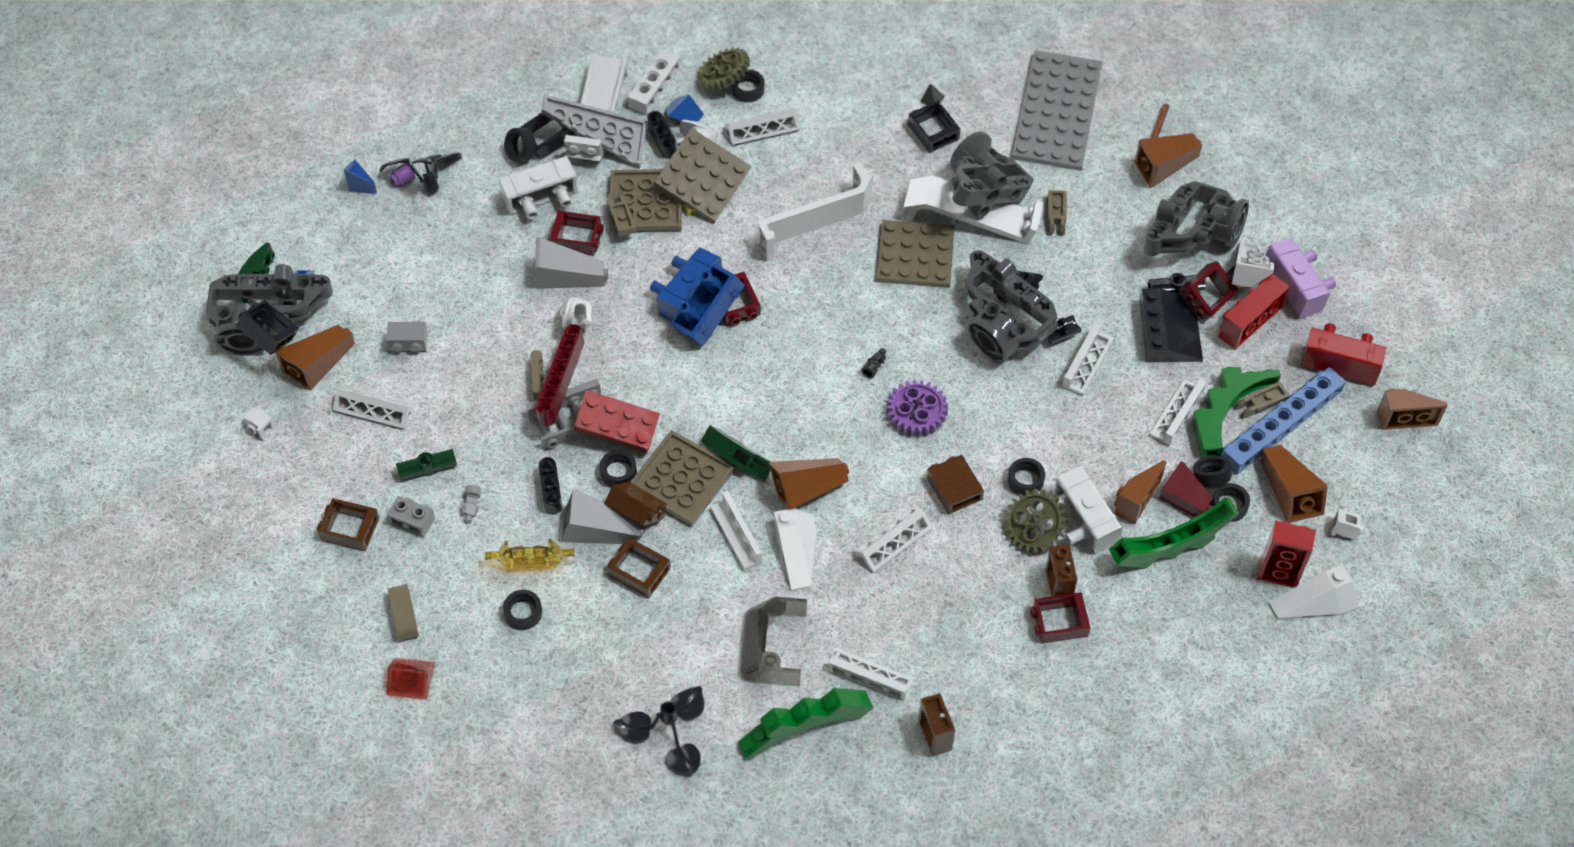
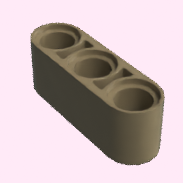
(403, 612)

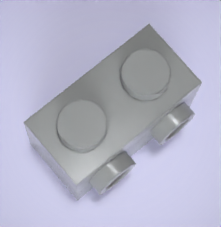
(407, 336)
(411, 516)

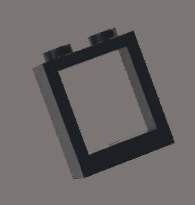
(940, 139)
(552, 143)
(273, 318)

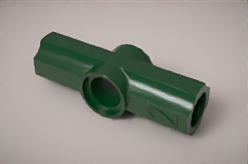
(416, 466)

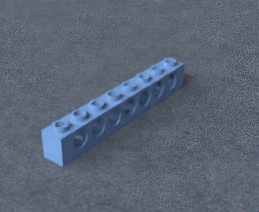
(1331, 386)

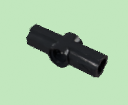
(1173, 283)

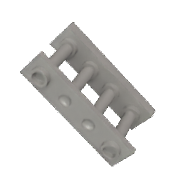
(573, 397)

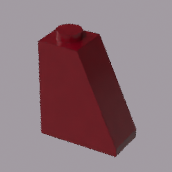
(1186, 492)

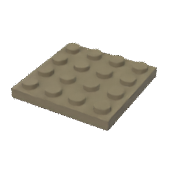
(702, 175)
(649, 205)
(915, 253)
(683, 476)

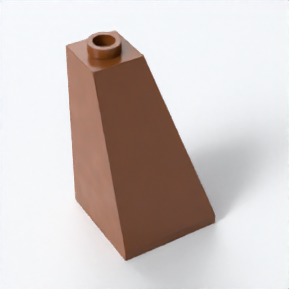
(1165, 155)
(315, 356)
(806, 479)
(1294, 485)

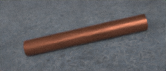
(1160, 120)

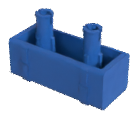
(683, 282)
(707, 304)

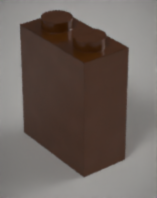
(955, 484)
(636, 503)

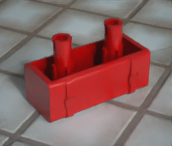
(1345, 355)

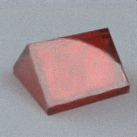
(409, 678)

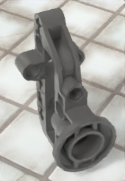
(985, 175)
(1221, 221)
(279, 286)
(997, 333)

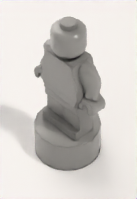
(470, 508)

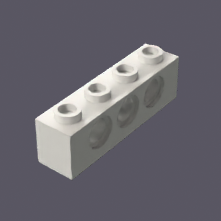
(653, 82)

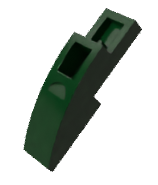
(257, 264)
(736, 452)

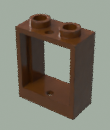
(366, 530)
(1060, 576)
(654, 579)
(937, 730)

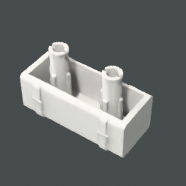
(538, 186)
(1088, 511)

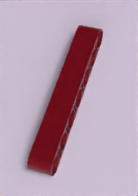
(559, 375)

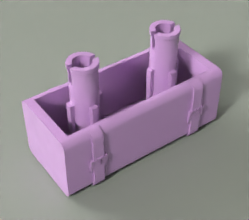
(1306, 291)

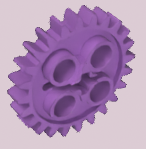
(932, 414)

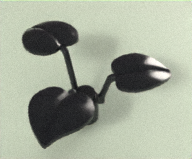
(429, 179)
(690, 705)

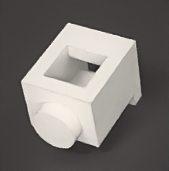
(259, 423)
(1346, 524)

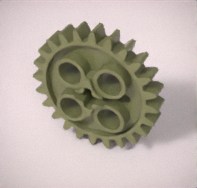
(723, 69)
(1050, 510)

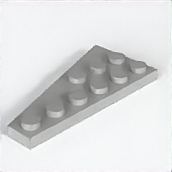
(618, 133)

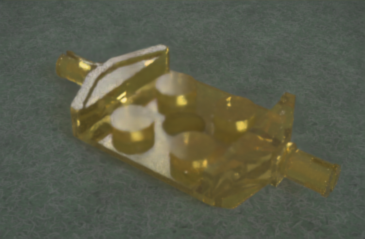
(529, 557)

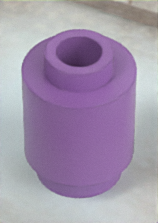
(402, 175)

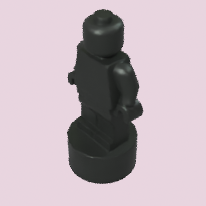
(871, 367)

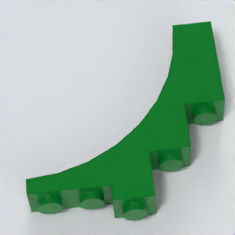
(1234, 387)
(1195, 533)
(807, 713)

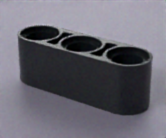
(661, 134)
(553, 493)

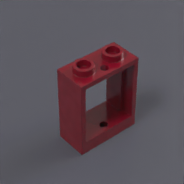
(580, 221)
(1221, 282)
(747, 312)
(1057, 602)

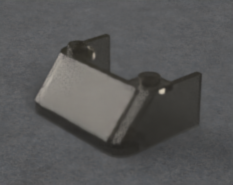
(762, 665)

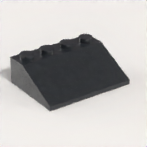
(1169, 327)

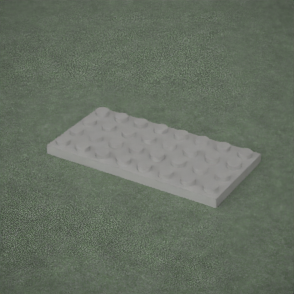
(1057, 110)

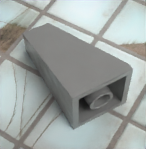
(566, 268)
(596, 522)

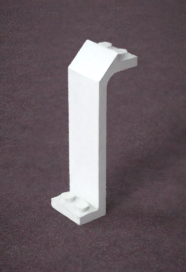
(601, 92)
(817, 213)
(1002, 218)

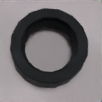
(752, 95)
(528, 143)
(617, 456)
(1029, 464)
(1209, 464)
(1236, 490)
(518, 596)

